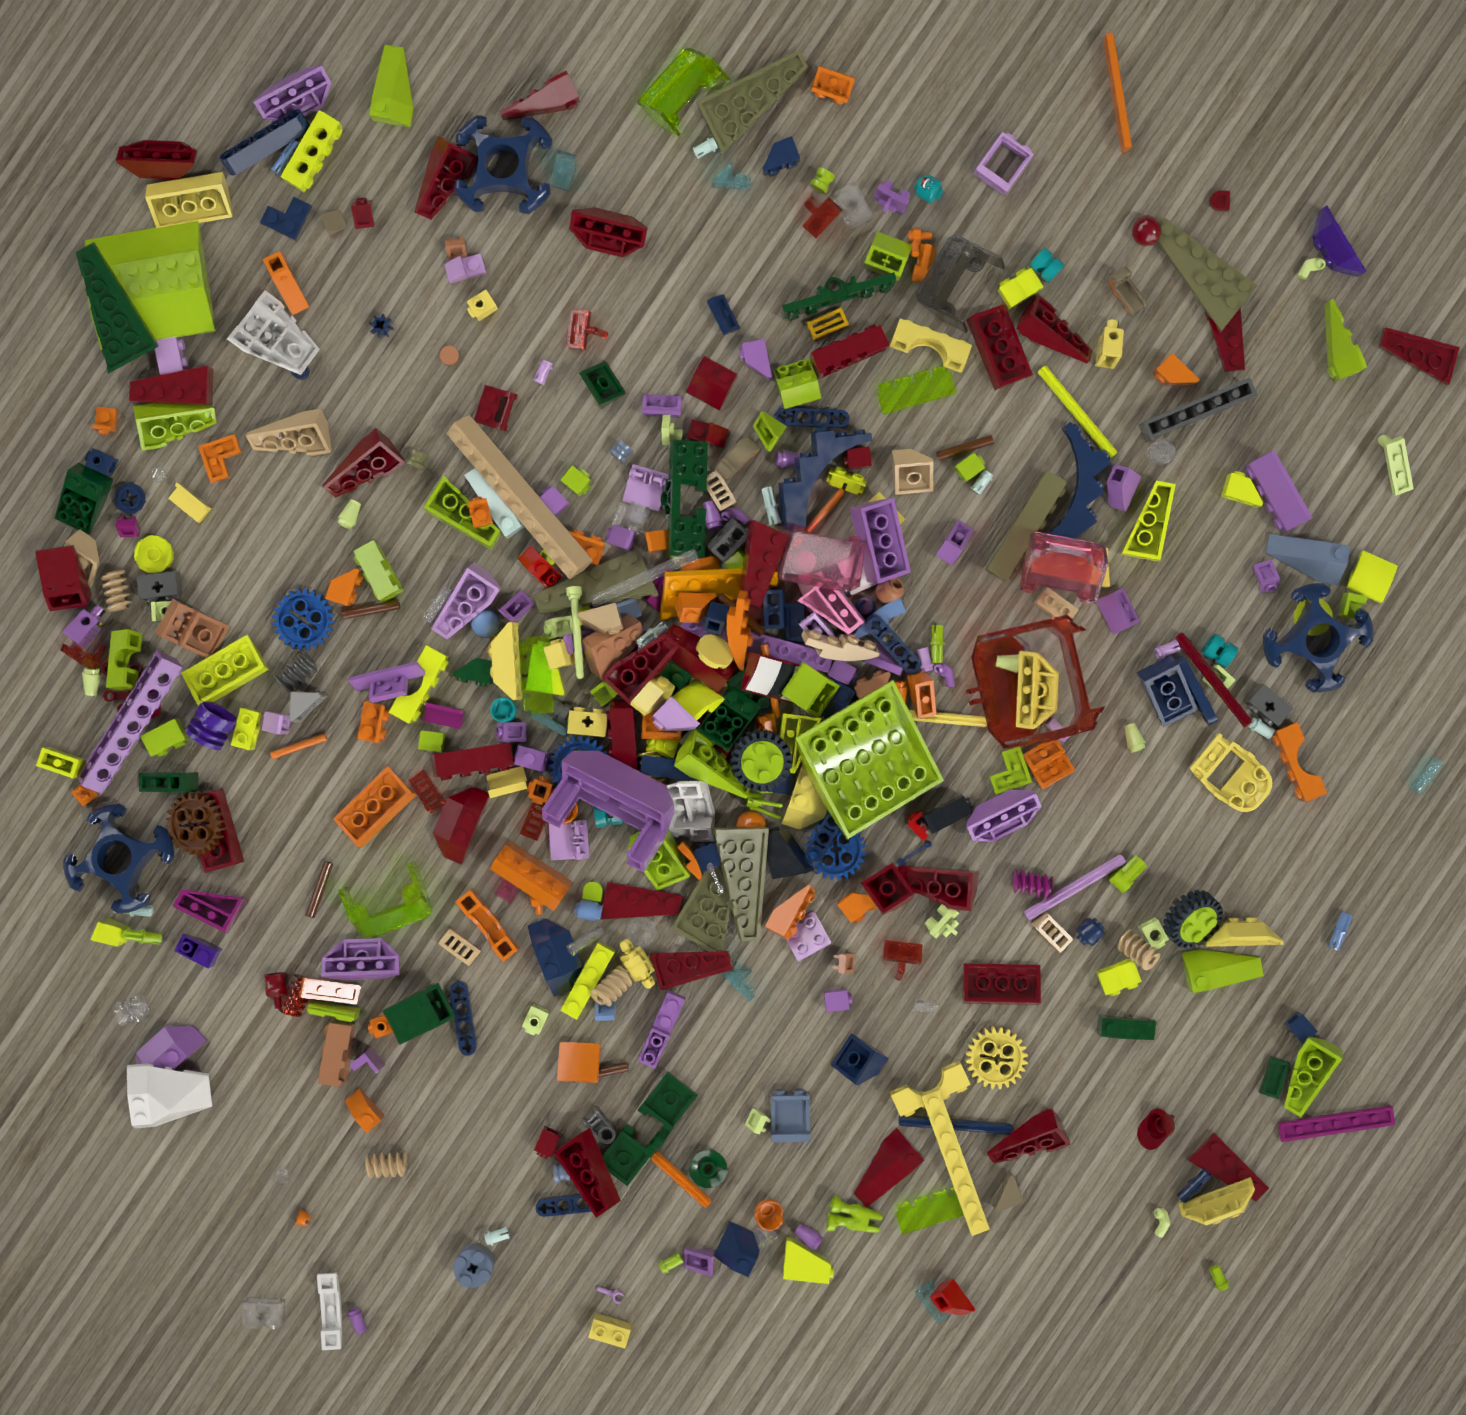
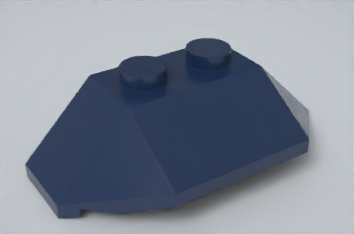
(556, 963)

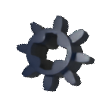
(387, 327)

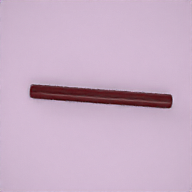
(1213, 680)

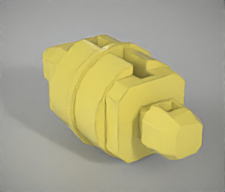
(637, 963)

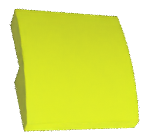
(1372, 576)
(698, 699)

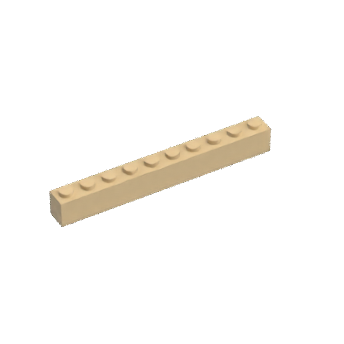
(519, 496)

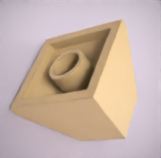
(911, 472)
(87, 553)
(603, 619)

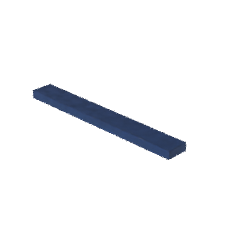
(665, 768)

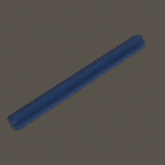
(959, 1125)

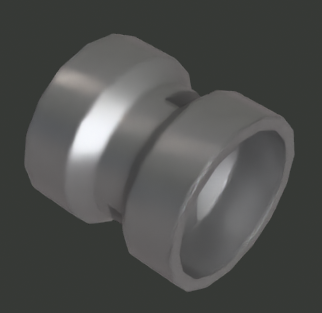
(560, 710)

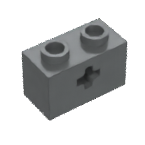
(728, 540)
(148, 586)
(1278, 708)

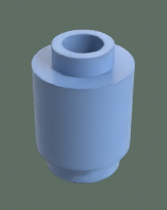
(588, 910)

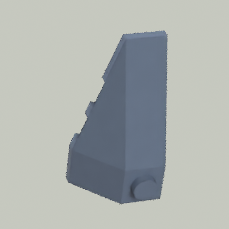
(1317, 559)

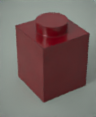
(857, 458)
(547, 1142)

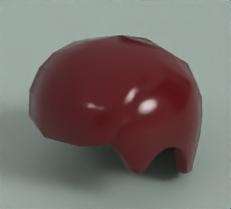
(1146, 230)

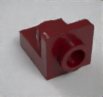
(362, 213)

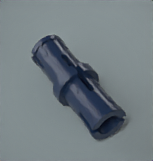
(1194, 1185)

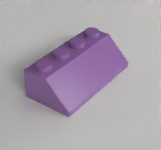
(1277, 491)
(885, 548)

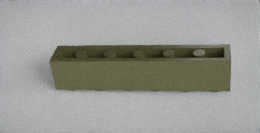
(1028, 521)

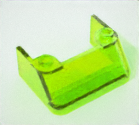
(678, 85)
(416, 908)

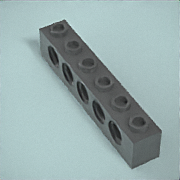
(1198, 409)

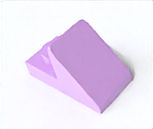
(465, 268)

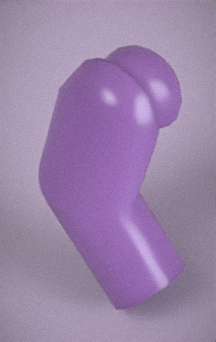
(736, 513)
(947, 672)

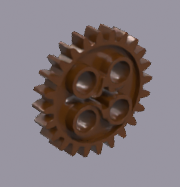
(193, 805)

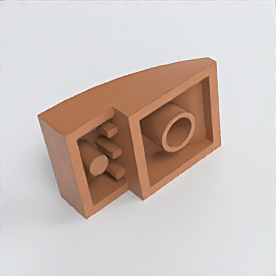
(192, 629)

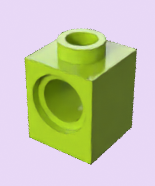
(970, 467)

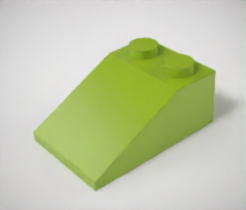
(667, 864)

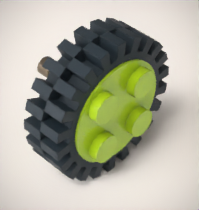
(761, 760)
(1192, 918)

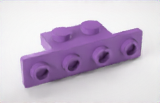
(387, 682)

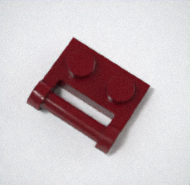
(489, 407)

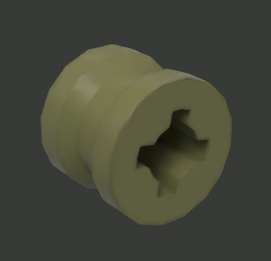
(416, 459)

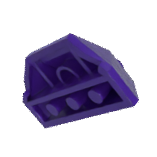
(1334, 245)

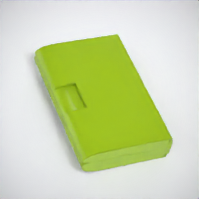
(340, 1011)

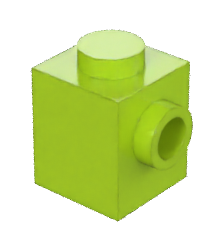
(577, 480)

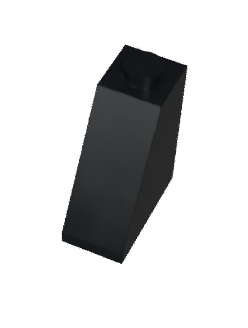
(947, 813)
(785, 854)

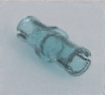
(1426, 775)

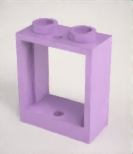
(991, 178)

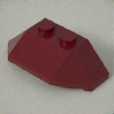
(157, 159)
(608, 231)
(459, 822)

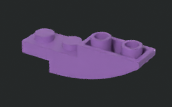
(661, 1029)

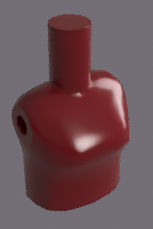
(275, 987)

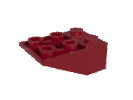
(62, 578)

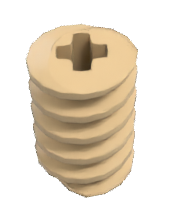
(115, 591)
(1138, 950)
(611, 987)
(386, 1165)

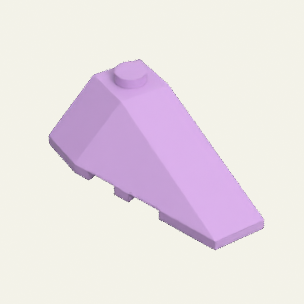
(471, 596)

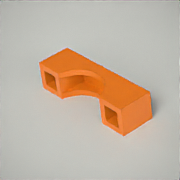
(1288, 740)
(483, 917)

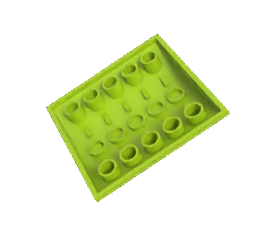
(163, 277)
(868, 760)

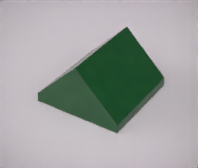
(602, 384)

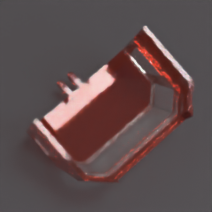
(999, 686)

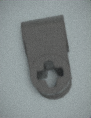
(600, 1124)

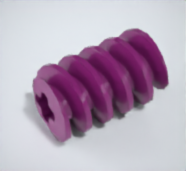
(1031, 883)

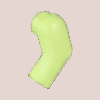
(1311, 265)

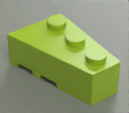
(378, 571)

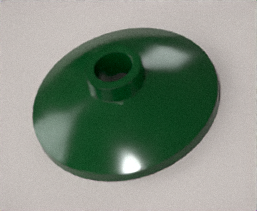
(707, 1178)

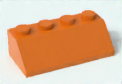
(531, 875)

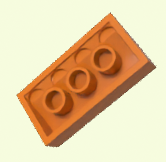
(374, 807)

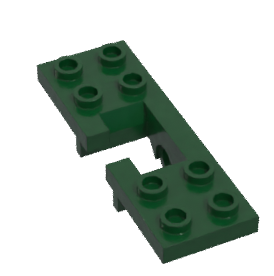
(846, 292)
(686, 467)
(666, 1104)

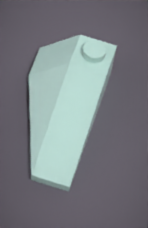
(500, 512)

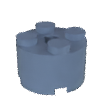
(467, 1274)

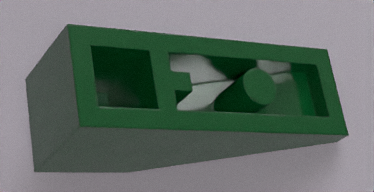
(168, 782)
(1125, 1027)

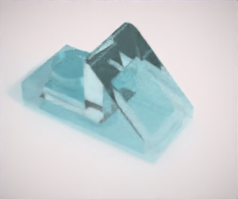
(564, 170)
(725, 180)
(736, 977)

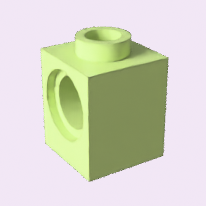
(1147, 927)

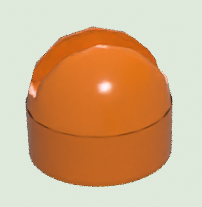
(302, 1218)

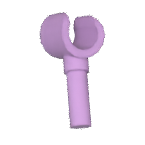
(611, 1293)

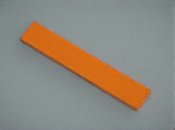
(1117, 92)

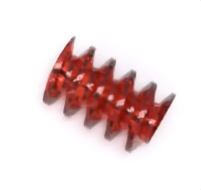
(295, 1002)

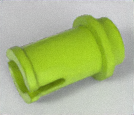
(670, 1262)
(1219, 1278)

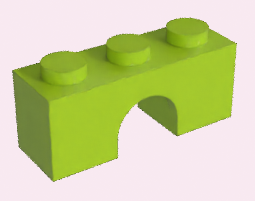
(122, 646)

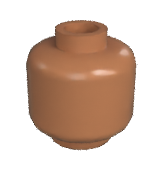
(890, 590)

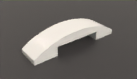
(330, 1310)

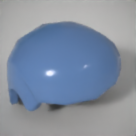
(486, 623)

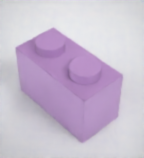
(171, 355)

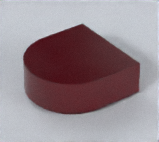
(1220, 201)

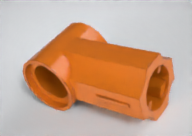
(924, 262)

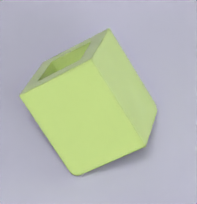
(1226, 678)

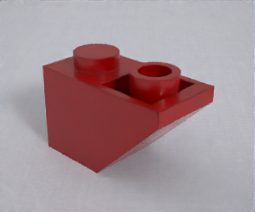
(539, 567)
(951, 1299)

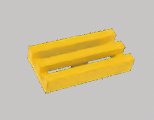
(812, 330)

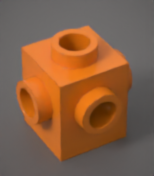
(533, 789)

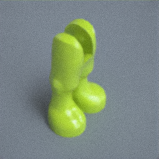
(859, 1219)

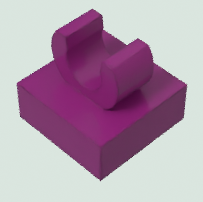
(127, 528)

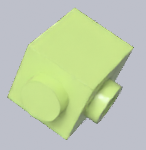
(535, 1019)

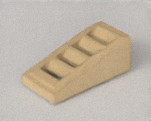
(727, 504)
(1043, 922)
(449, 947)

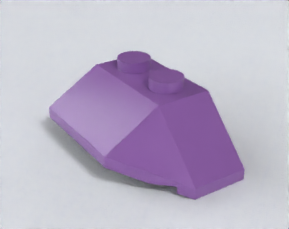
(302, 90)
(1002, 815)
(360, 960)
(170, 1046)

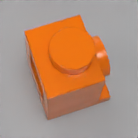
(374, 1028)

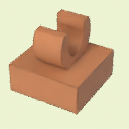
(456, 248)
(846, 963)

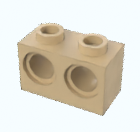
(1054, 604)

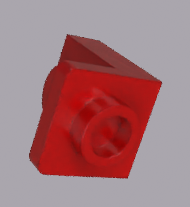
(919, 829)

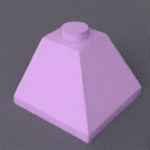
(674, 717)

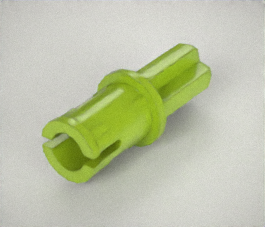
(937, 644)
(142, 936)

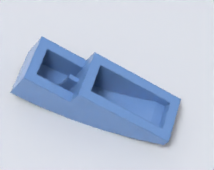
(888, 611)

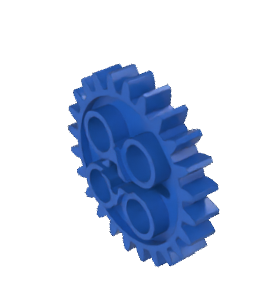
(294, 633)
(566, 749)
(853, 847)

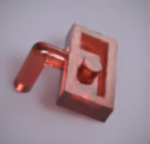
(821, 216)
(580, 328)
(83, 657)
(902, 953)

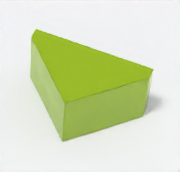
(768, 430)

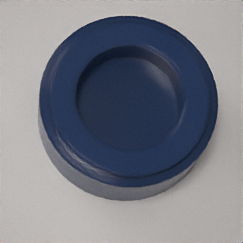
(865, 606)

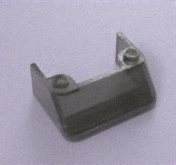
(945, 273)

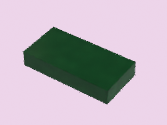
(1274, 1077)

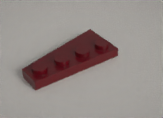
(1229, 343)
(1427, 355)
(634, 901)
(684, 967)
(1225, 1164)

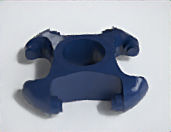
(488, 147)
(1311, 616)
(96, 864)

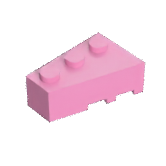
(834, 607)

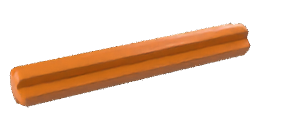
(681, 1179)

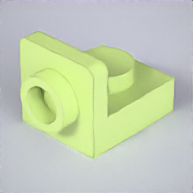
(668, 431)
(558, 627)

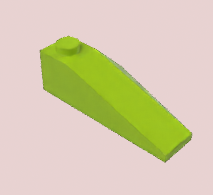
(166, 422)
(1213, 969)
(1312, 1069)

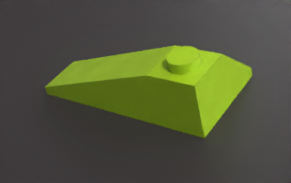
(392, 90)
(1342, 356)
(703, 762)

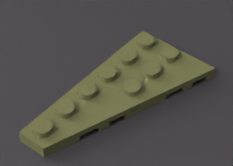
(742, 103)
(1210, 278)
(597, 580)
(744, 865)
(706, 913)

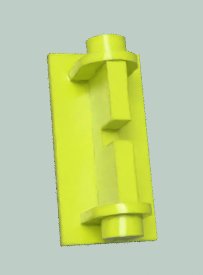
(840, 476)

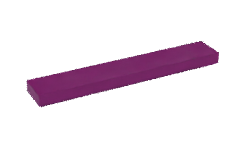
(1336, 1123)

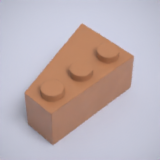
(605, 649)
(336, 1053)

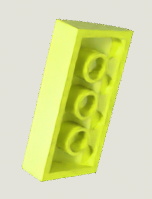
(225, 671)

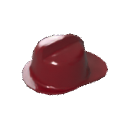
(1155, 1129)

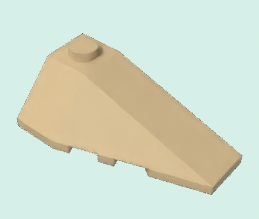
(299, 433)

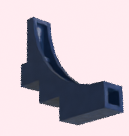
(825, 447)
(1087, 489)

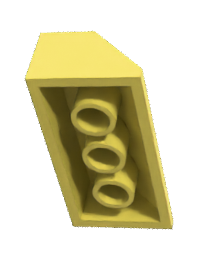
(189, 200)

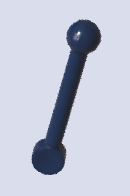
(901, 861)

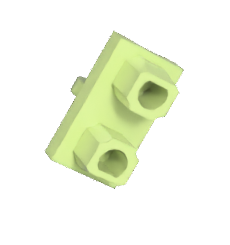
(937, 928)

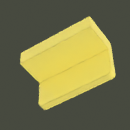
(189, 503)
(507, 781)

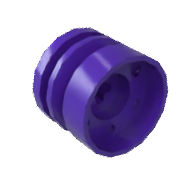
(211, 725)

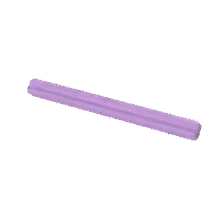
(1074, 887)

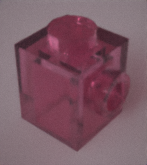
(507, 891)

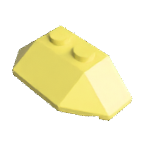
(506, 661)
(1036, 690)
(804, 804)
(1242, 934)
(1219, 1204)

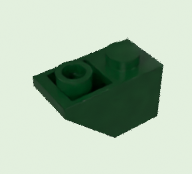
(475, 670)

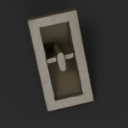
(1008, 1194)

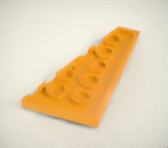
(701, 581)

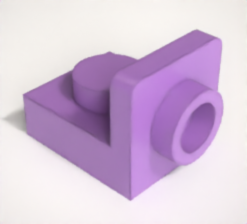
(1266, 576)
(511, 732)

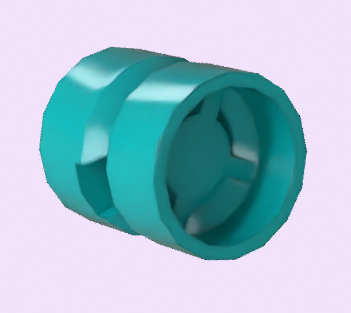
(1046, 265)
(1225, 654)
(503, 709)
(602, 818)

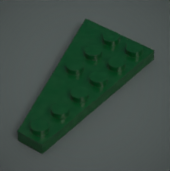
(116, 319)

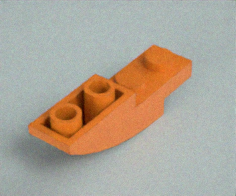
(738, 632)

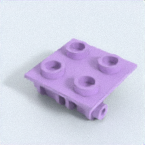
(645, 487)
(569, 841)
(809, 937)

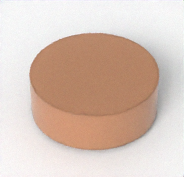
(449, 355)

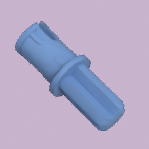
(285, 157)
(1340, 931)

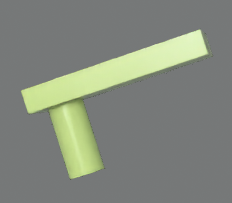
(1397, 463)

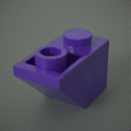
(198, 950)

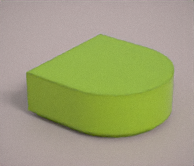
(592, 891)

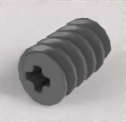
(297, 672)

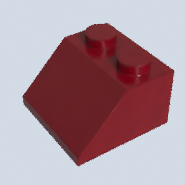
(711, 383)
(888, 889)

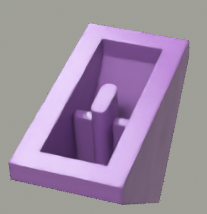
(517, 607)
(699, 1260)

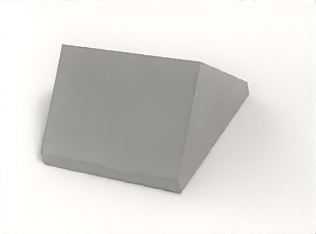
(303, 703)

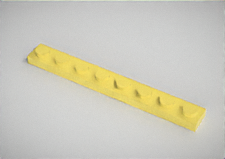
(955, 1161)

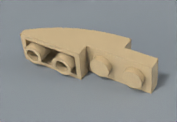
(842, 649)

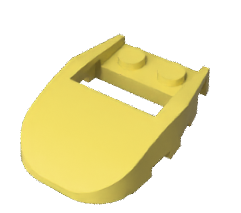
(1246, 786)

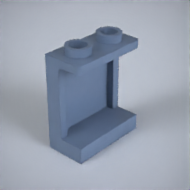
(790, 1116)

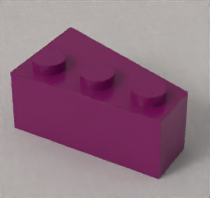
(212, 909)

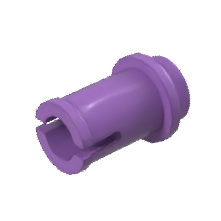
(357, 1320)

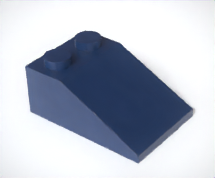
(1167, 690)

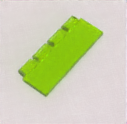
(914, 393)
(540, 676)
(928, 1212)

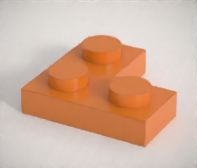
(214, 455)

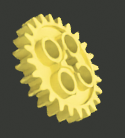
(1000, 1040)

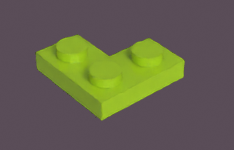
(1016, 772)

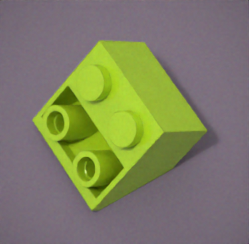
(887, 255)
(797, 383)
(810, 689)

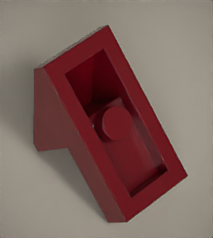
(710, 433)

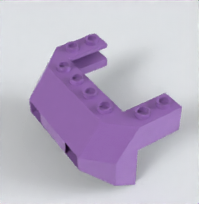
(618, 792)

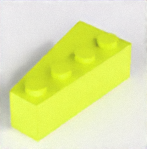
(1151, 527)

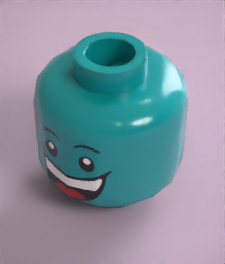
(928, 188)

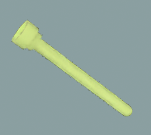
(574, 594)

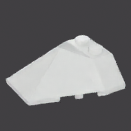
(274, 336)
(692, 811)
(165, 1094)

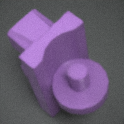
(890, 199)

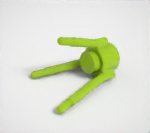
(755, 800)

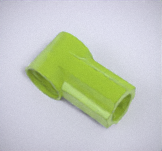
(1124, 877)

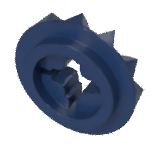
(122, 494)

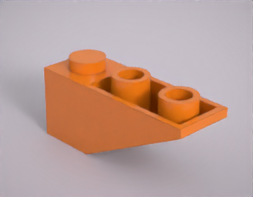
(286, 282)
(787, 915)

